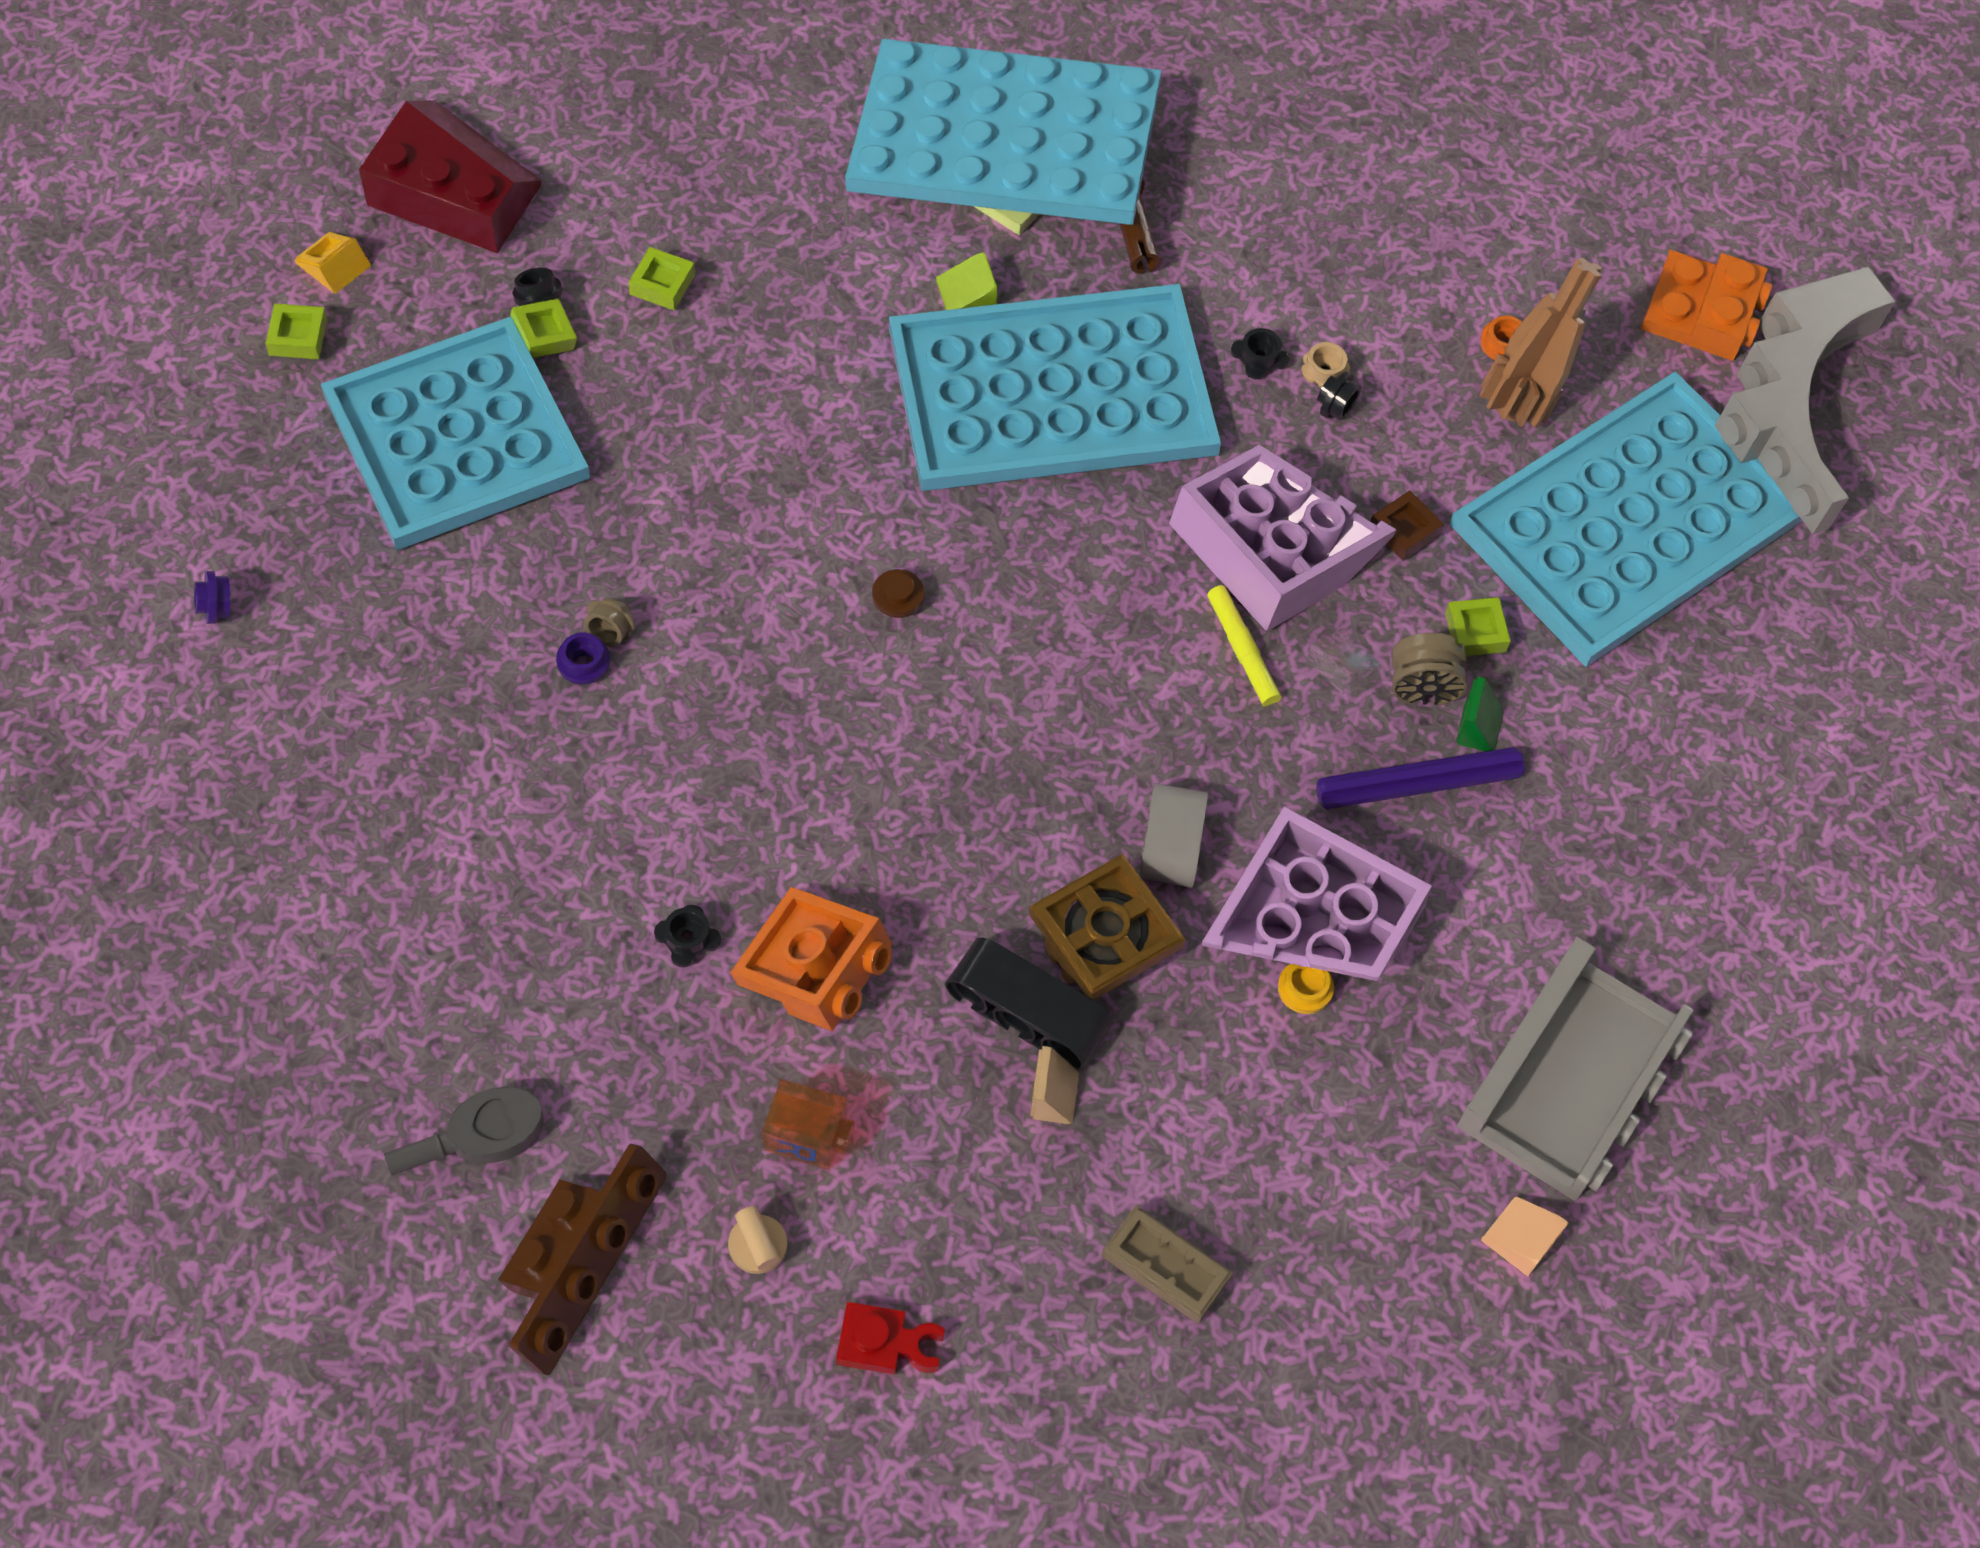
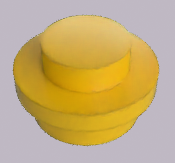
(1305, 988)

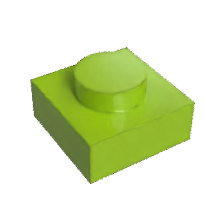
(661, 278)
(544, 327)
(296, 331)
(1478, 625)

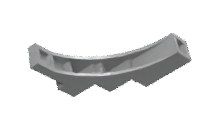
(1773, 411)

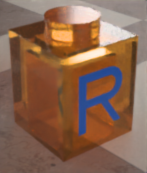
(807, 1125)

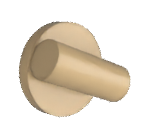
(756, 1241)

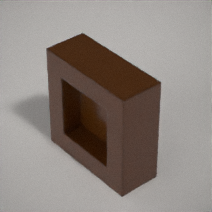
(1413, 524)

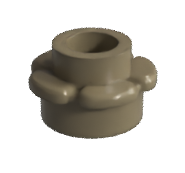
(609, 621)

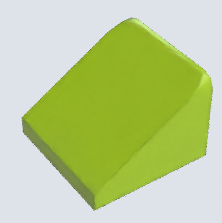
(968, 284)

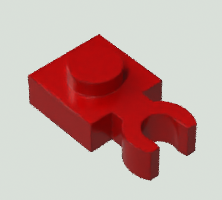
(876, 1338)

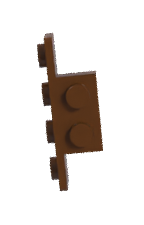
(574, 1251)

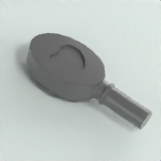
(481, 1130)

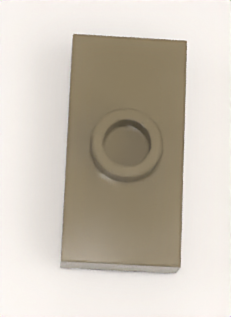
(1167, 1264)

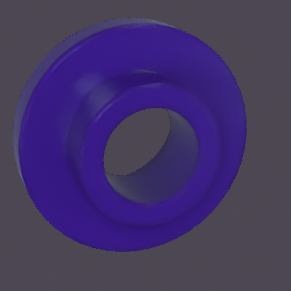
(212, 597)
(583, 645)

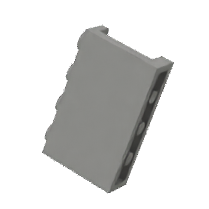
(1575, 1075)

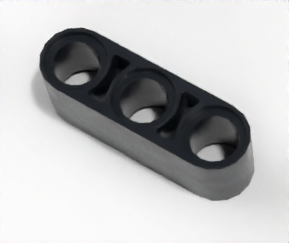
(1030, 1001)

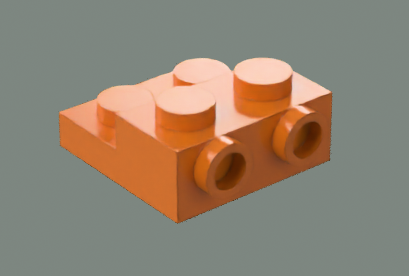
(1708, 303)
(815, 958)

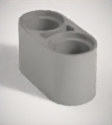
(1173, 835)

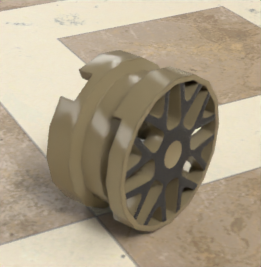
(1429, 666)

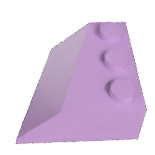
(1274, 534)
(1319, 903)

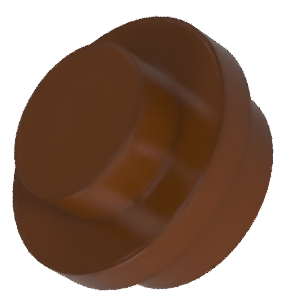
(898, 593)

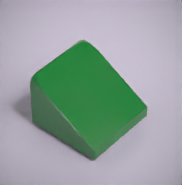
(1480, 718)

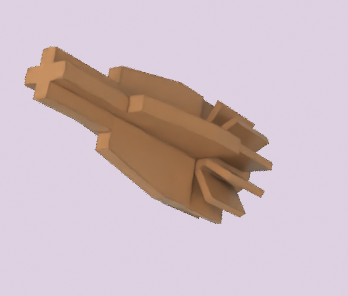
(1541, 351)

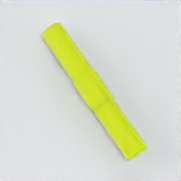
(1244, 645)

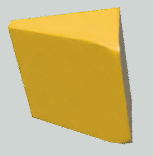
(334, 261)

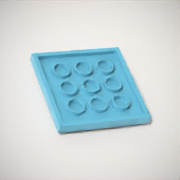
(454, 432)

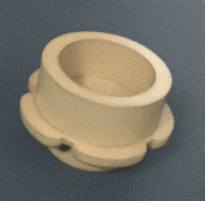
(1327, 355)

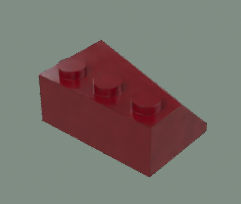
(446, 177)

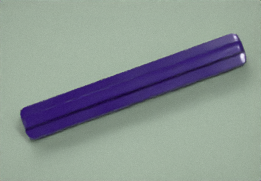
(1420, 778)

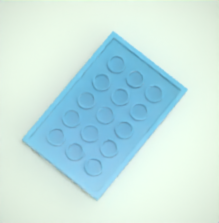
(1005, 131)
(1052, 387)
(1626, 519)

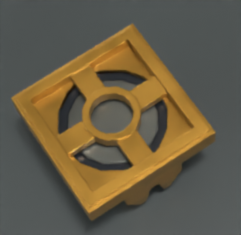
(1109, 931)

